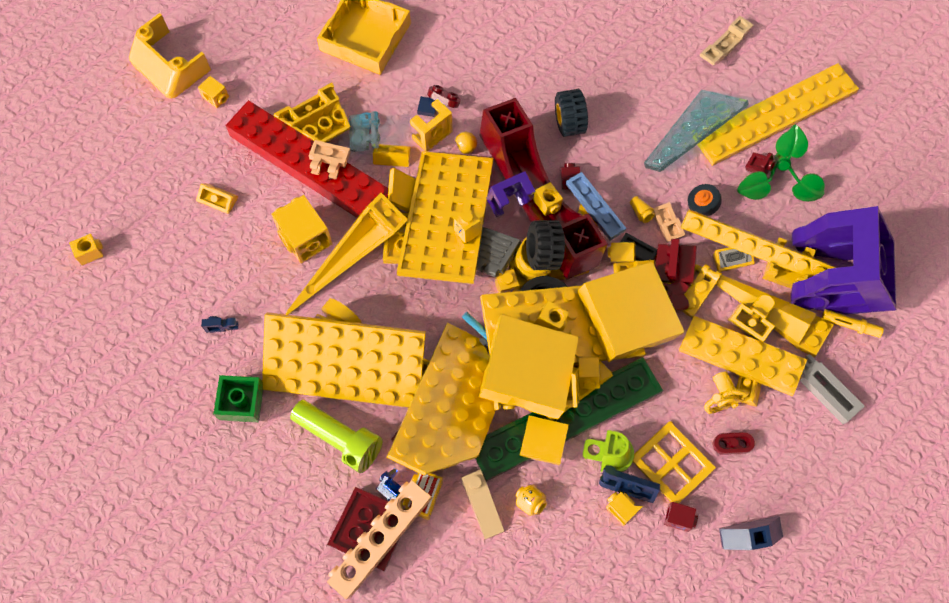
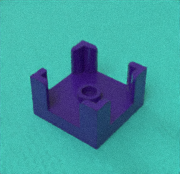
(518, 185)

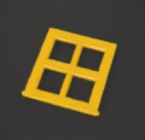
(673, 462)

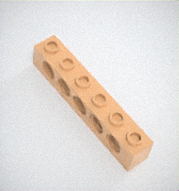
(348, 586)

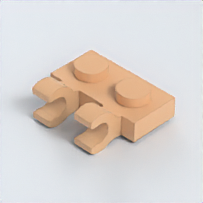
(330, 154)

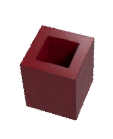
(681, 517)

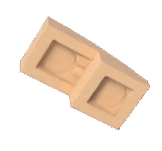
(667, 222)

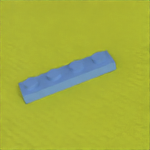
(596, 206)

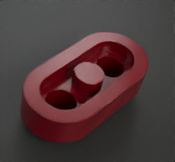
(447, 98)
(732, 443)

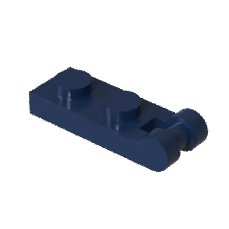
(629, 484)

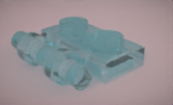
(359, 131)

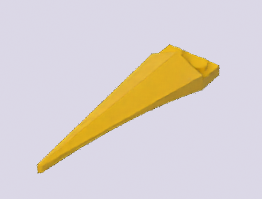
(370, 229)
(793, 322)

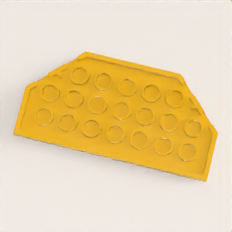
(446, 413)

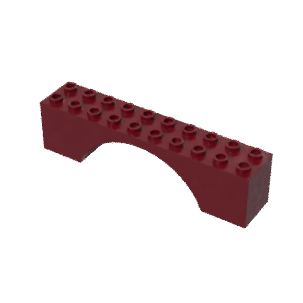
(513, 146)

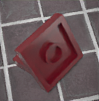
(676, 262)

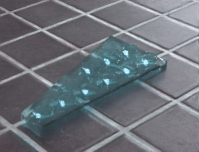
(697, 122)

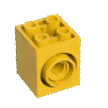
(301, 229)

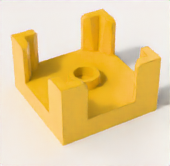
(435, 130)
(782, 275)

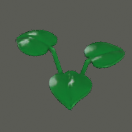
(789, 144)

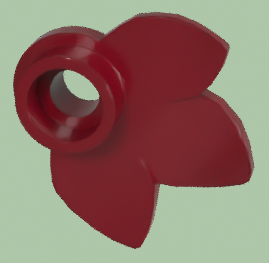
(676, 295)

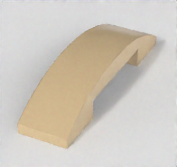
(727, 42)

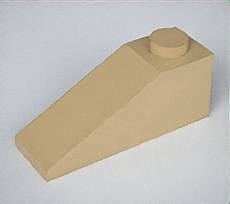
(482, 504)

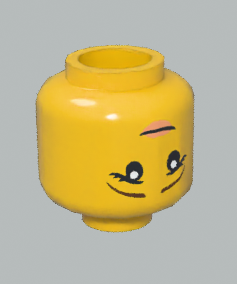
(531, 500)

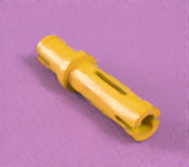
(860, 326)

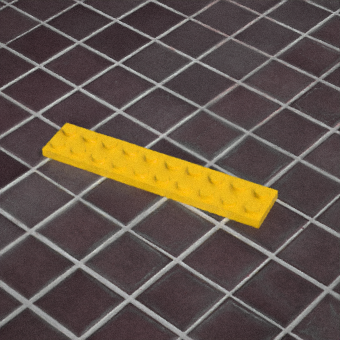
(778, 113)

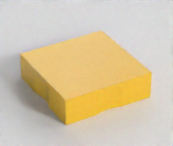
(364, 32)
(630, 311)
(529, 367)

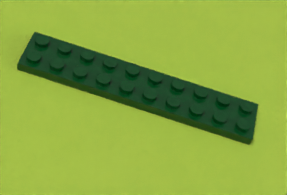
(621, 392)

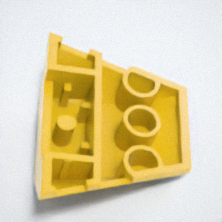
(318, 117)

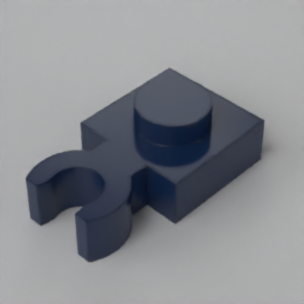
(216, 324)

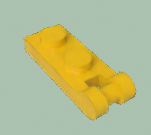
(701, 289)

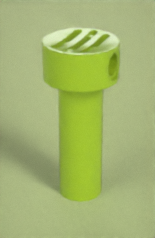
(358, 447)

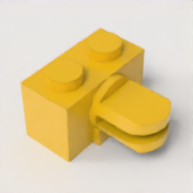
(753, 319)

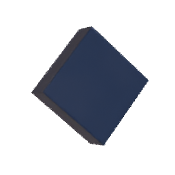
(425, 107)

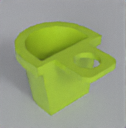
(614, 451)

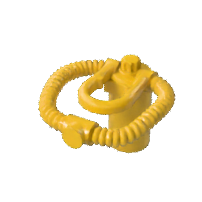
(728, 394)

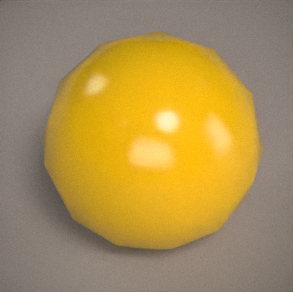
(466, 142)

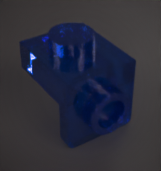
(388, 486)

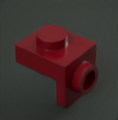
(760, 163)
(567, 172)

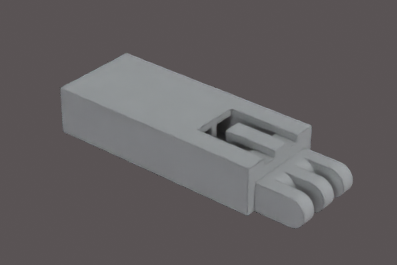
(833, 394)

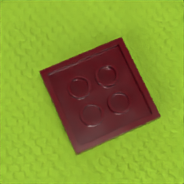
(356, 520)

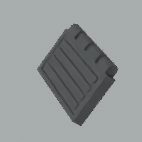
(496, 252)

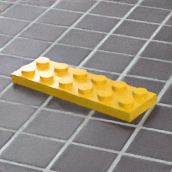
(743, 355)

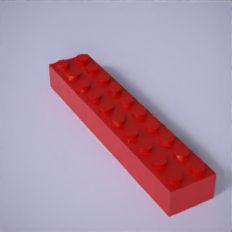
(290, 152)

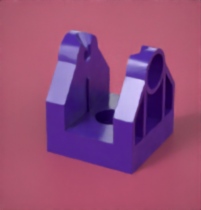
(855, 289)

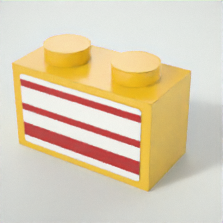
(430, 484)

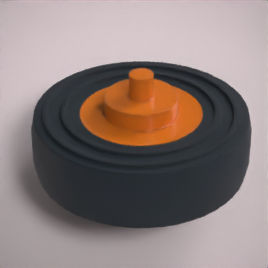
(704, 199)

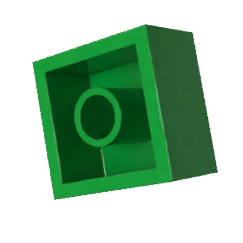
(238, 398)

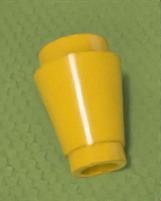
(642, 210)

